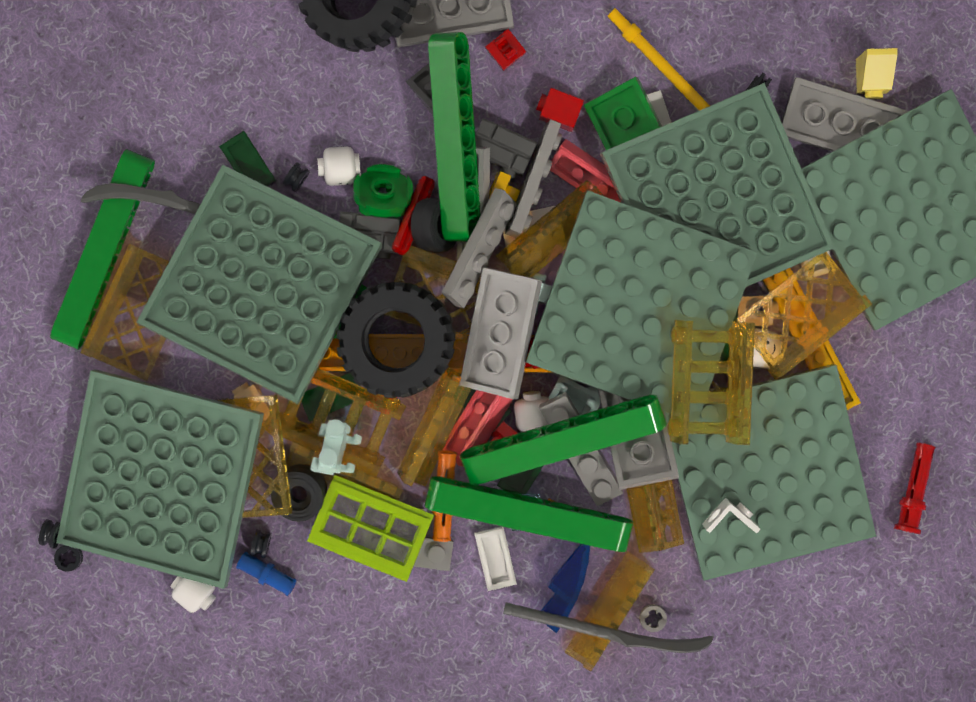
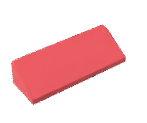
(578, 166)
(476, 422)

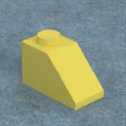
(875, 72)

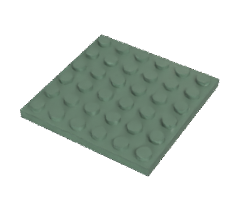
(726, 177)
(903, 207)
(259, 284)
(620, 298)
(793, 477)
(159, 478)

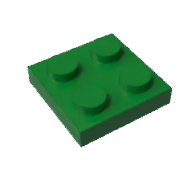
(622, 114)

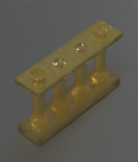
(740, 377)
(364, 458)

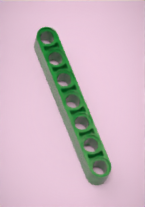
(454, 134)
(100, 253)
(563, 439)
(528, 514)

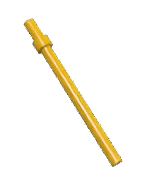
(632, 33)

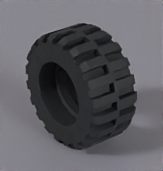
(361, 33)
(355, 347)

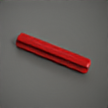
(404, 236)

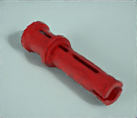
(913, 502)

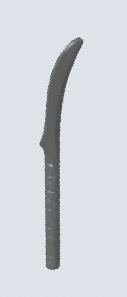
(123, 191)
(622, 637)

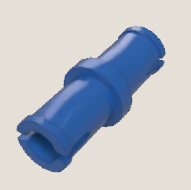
(266, 573)

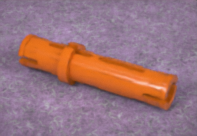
(447, 462)

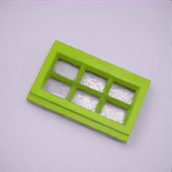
(370, 528)

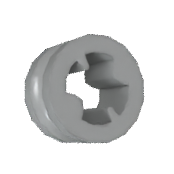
(661, 621)

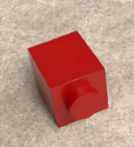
(560, 108)

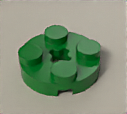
(377, 204)

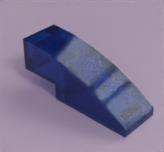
(568, 583)

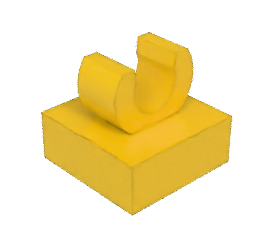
(501, 182)

